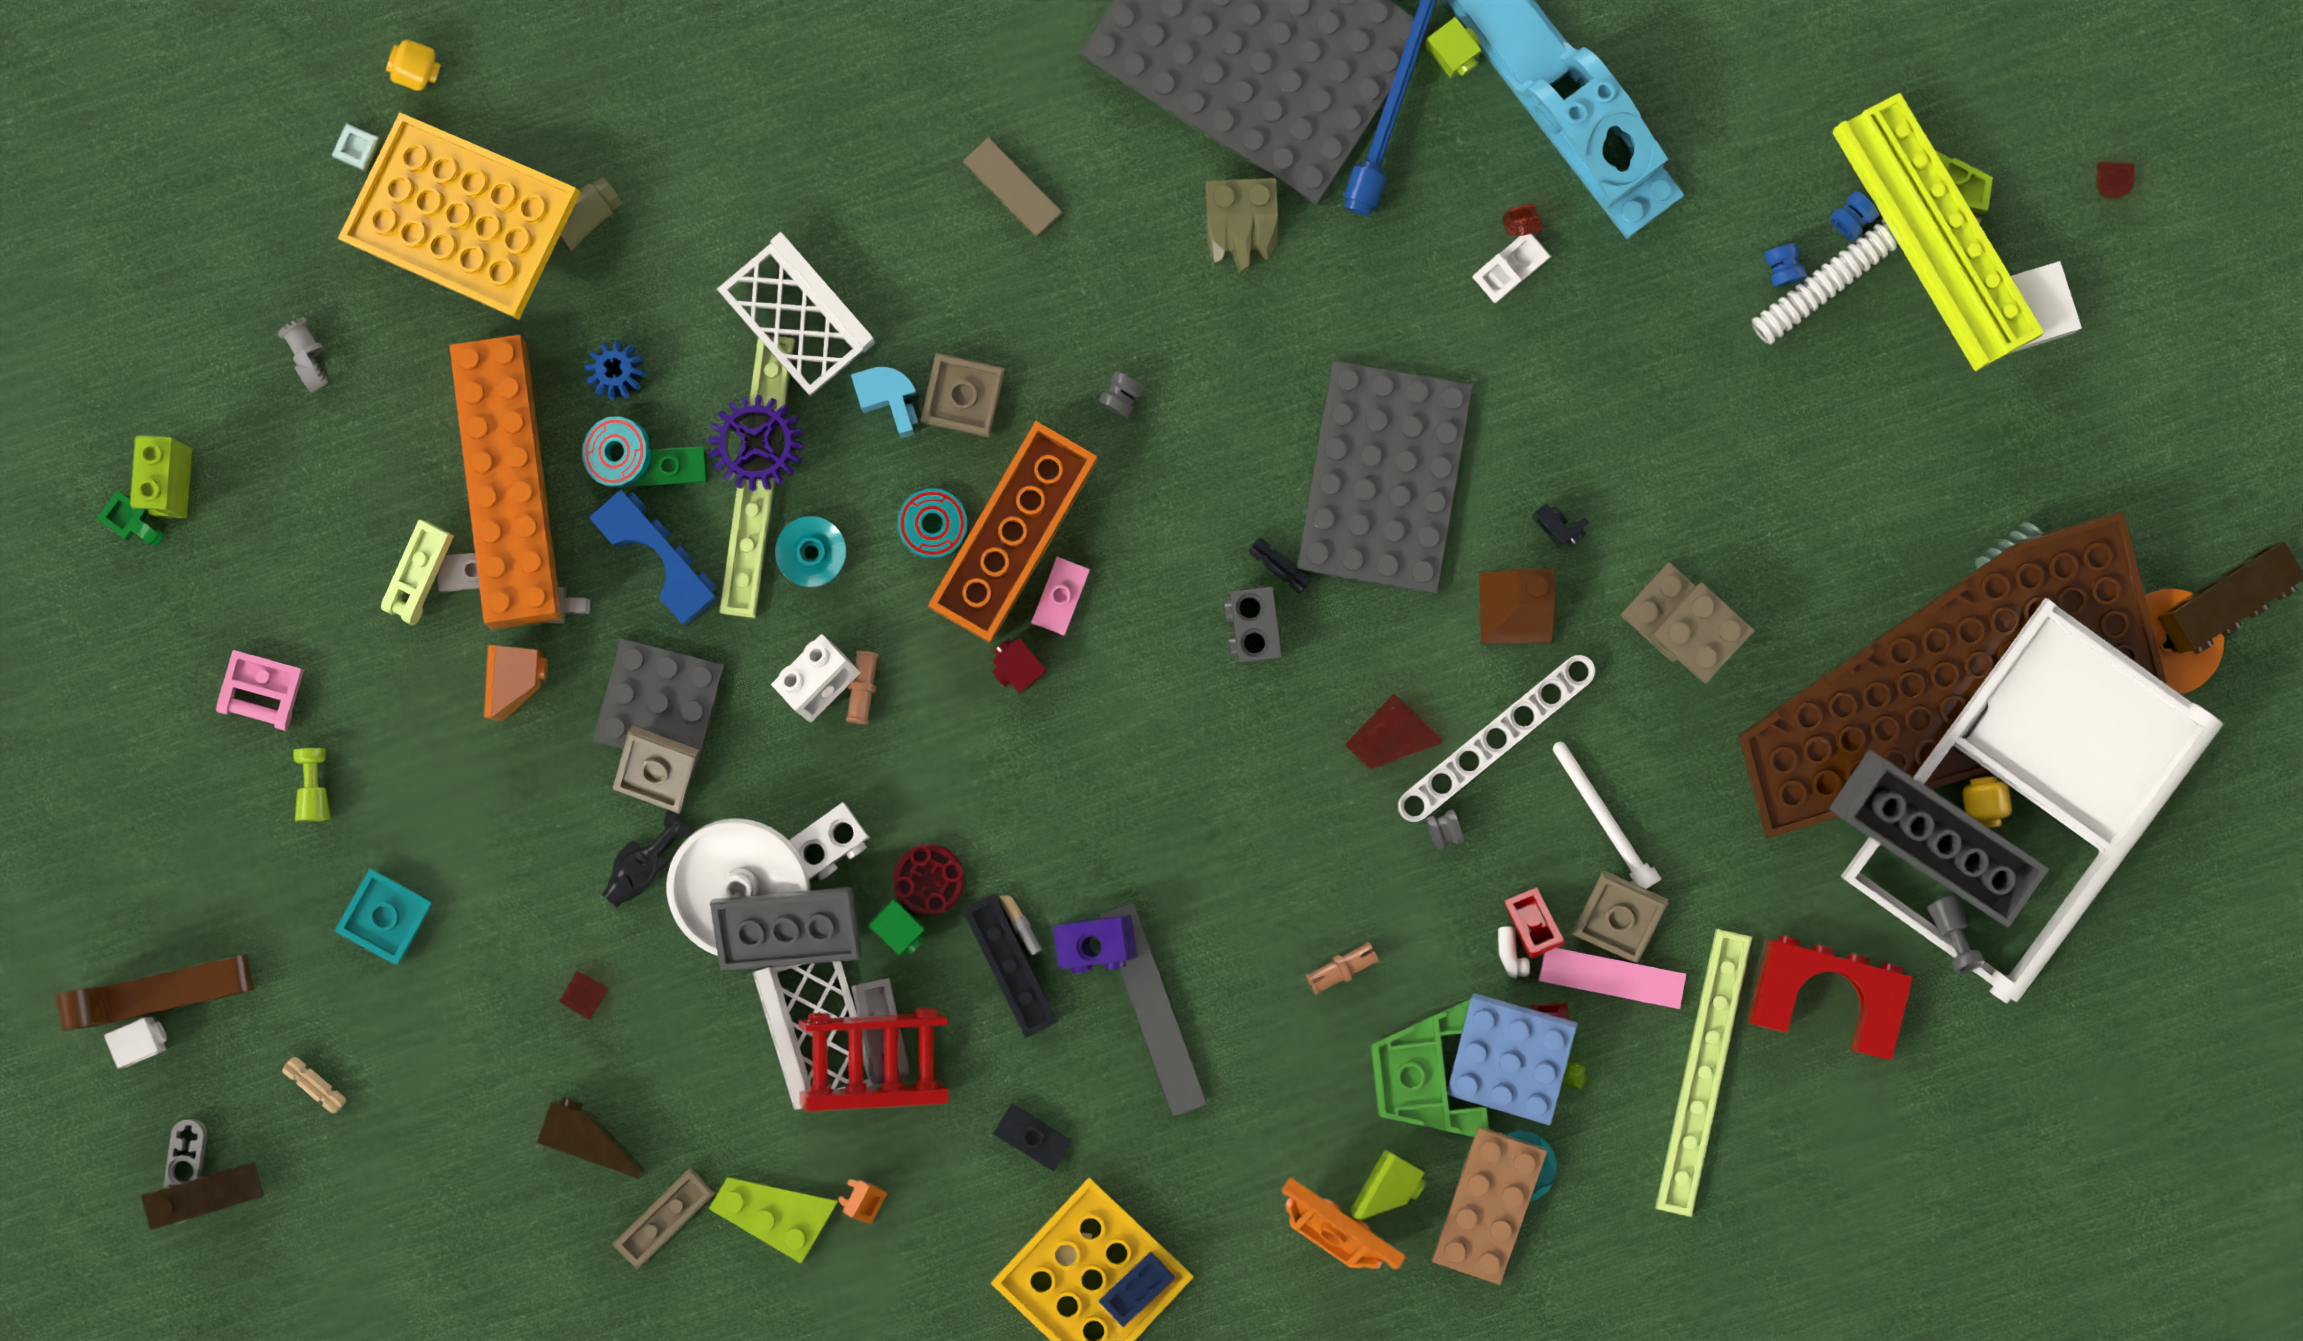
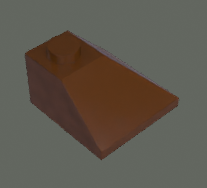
(1517, 606)

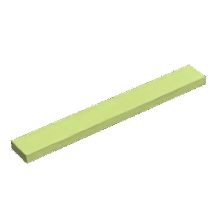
(751, 508)
(1703, 1072)

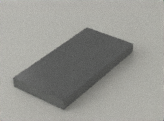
(786, 929)

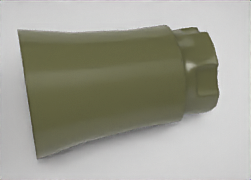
(590, 210)

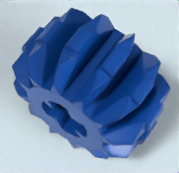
(602, 374)

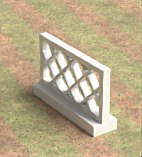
(819, 294)
(782, 1027)

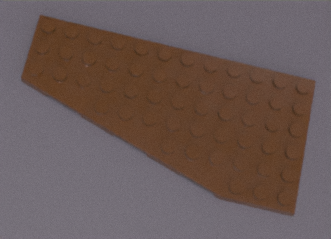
(1924, 671)

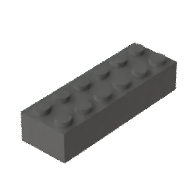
(1938, 838)

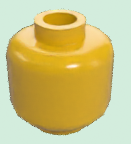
(412, 65)
(1987, 800)

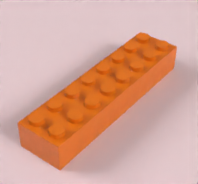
(505, 482)

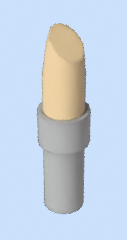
(1020, 925)

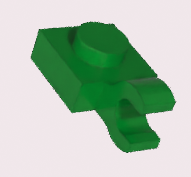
(126, 520)

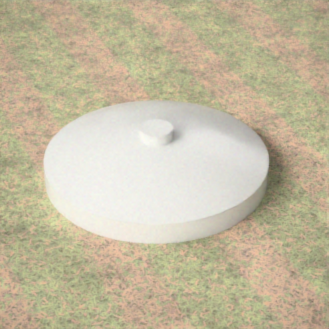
(728, 862)

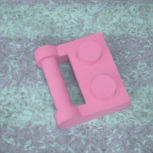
(263, 678)

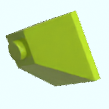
(1388, 1186)

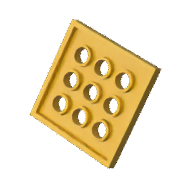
(1064, 1229)

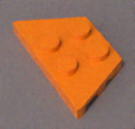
(1335, 1232)

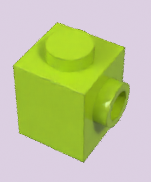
(1454, 48)

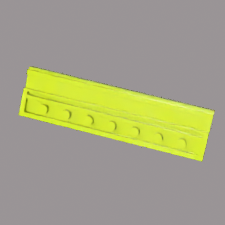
(1937, 232)

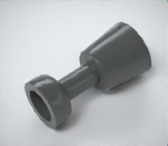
(1951, 922)

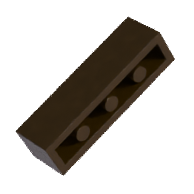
(2231, 598)

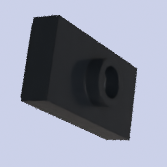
(1032, 1137)

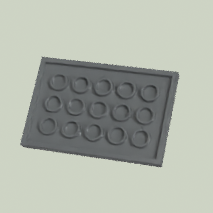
(1384, 477)

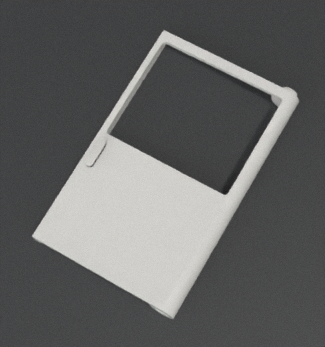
(2080, 740)

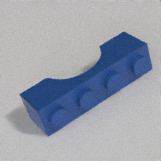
(684, 591)

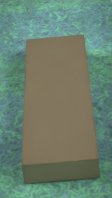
(1012, 187)
(663, 1218)

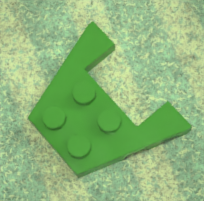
(1412, 1076)

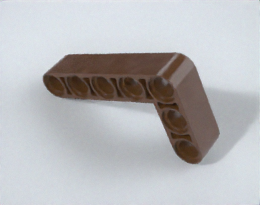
(153, 993)

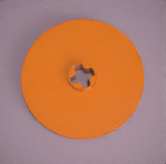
(2182, 670)

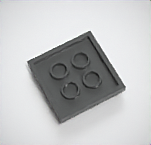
(658, 694)

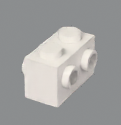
(815, 678)

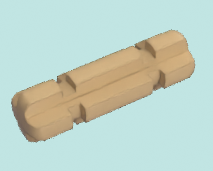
(314, 1085)

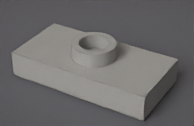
(458, 573)

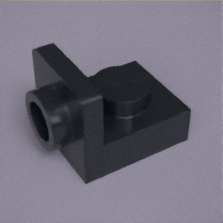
(1553, 524)

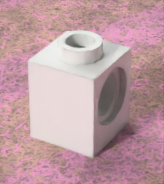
(136, 1041)

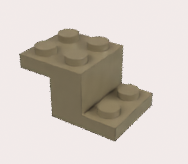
(1687, 622)

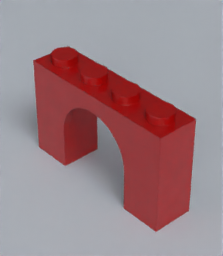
(1880, 992)

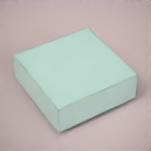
(356, 147)

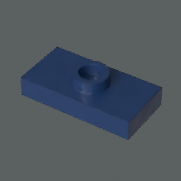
(1136, 1288)

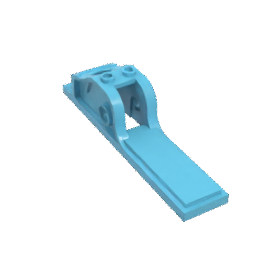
(1536, 56)

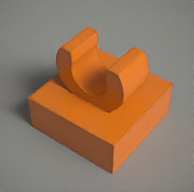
(864, 1201)

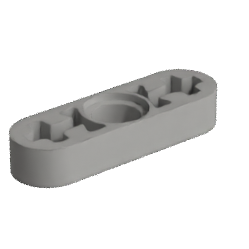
(179, 1143)

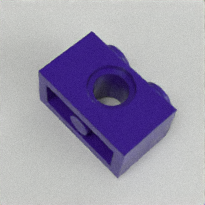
(1116, 939)

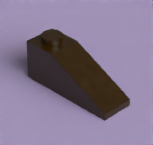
(584, 1136)
(202, 1195)

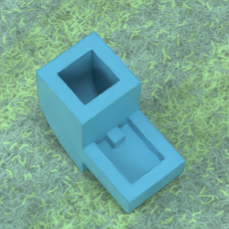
(886, 387)

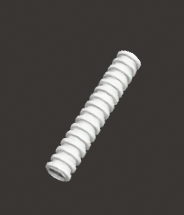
(1825, 283)

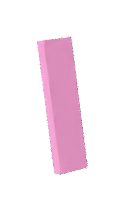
(1612, 977)

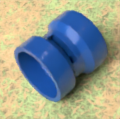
(1854, 215)
(1785, 265)

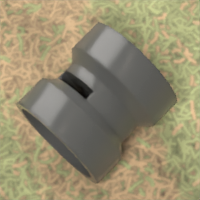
(1118, 402)

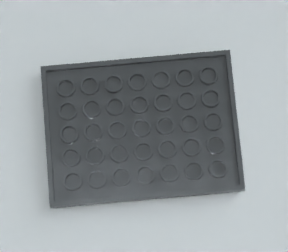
(1261, 77)

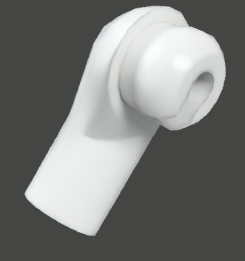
(1508, 953)

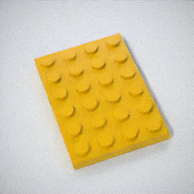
(459, 215)

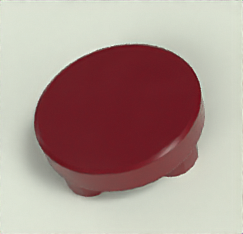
(928, 879)

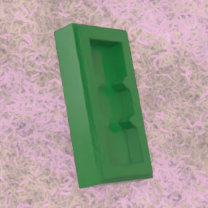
(675, 467)

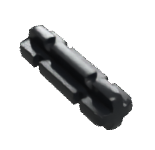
(1279, 565)

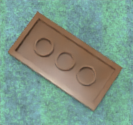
(1489, 1205)

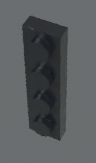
(1010, 965)

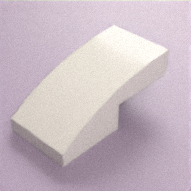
(1511, 266)

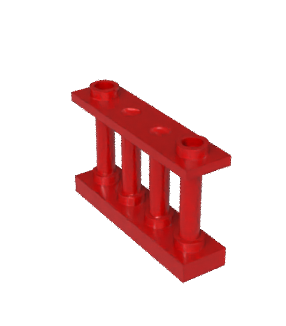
(856, 1093)

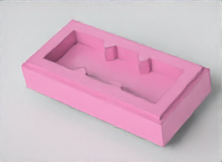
(1060, 596)

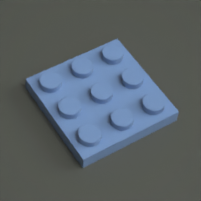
(1512, 1058)

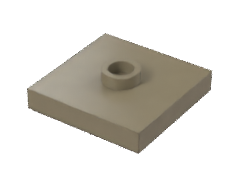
(962, 395)
(655, 769)
(1620, 916)

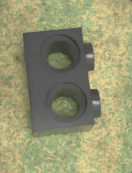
(1263, 625)

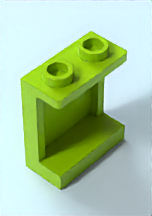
(161, 476)

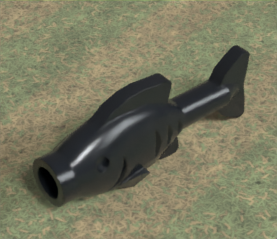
(638, 866)

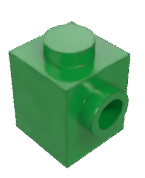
(898, 928)

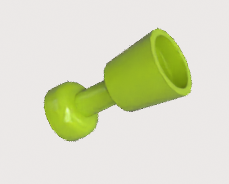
(311, 800)

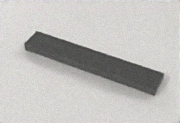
(1159, 1023)

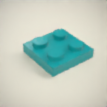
(384, 916)

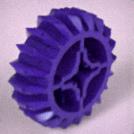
(732, 423)

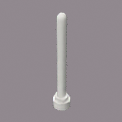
(1640, 873)

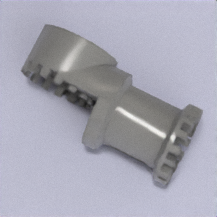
(305, 350)

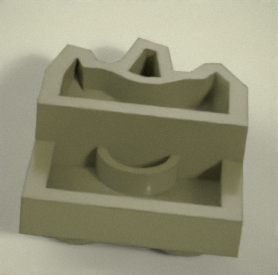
(1241, 219)

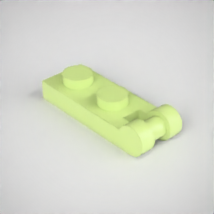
(416, 571)

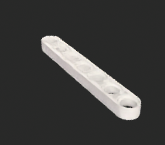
(1513, 732)

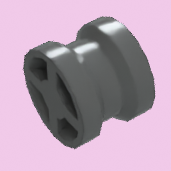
(1444, 830)

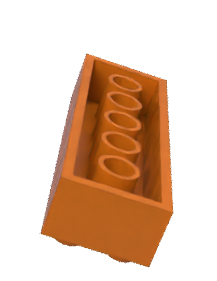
(1013, 532)

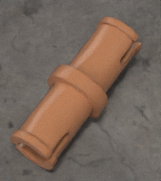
(862, 688)
(1342, 968)

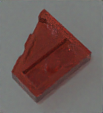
(1391, 735)

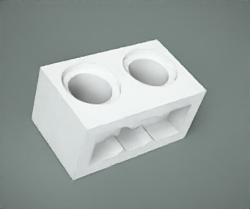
(822, 833)

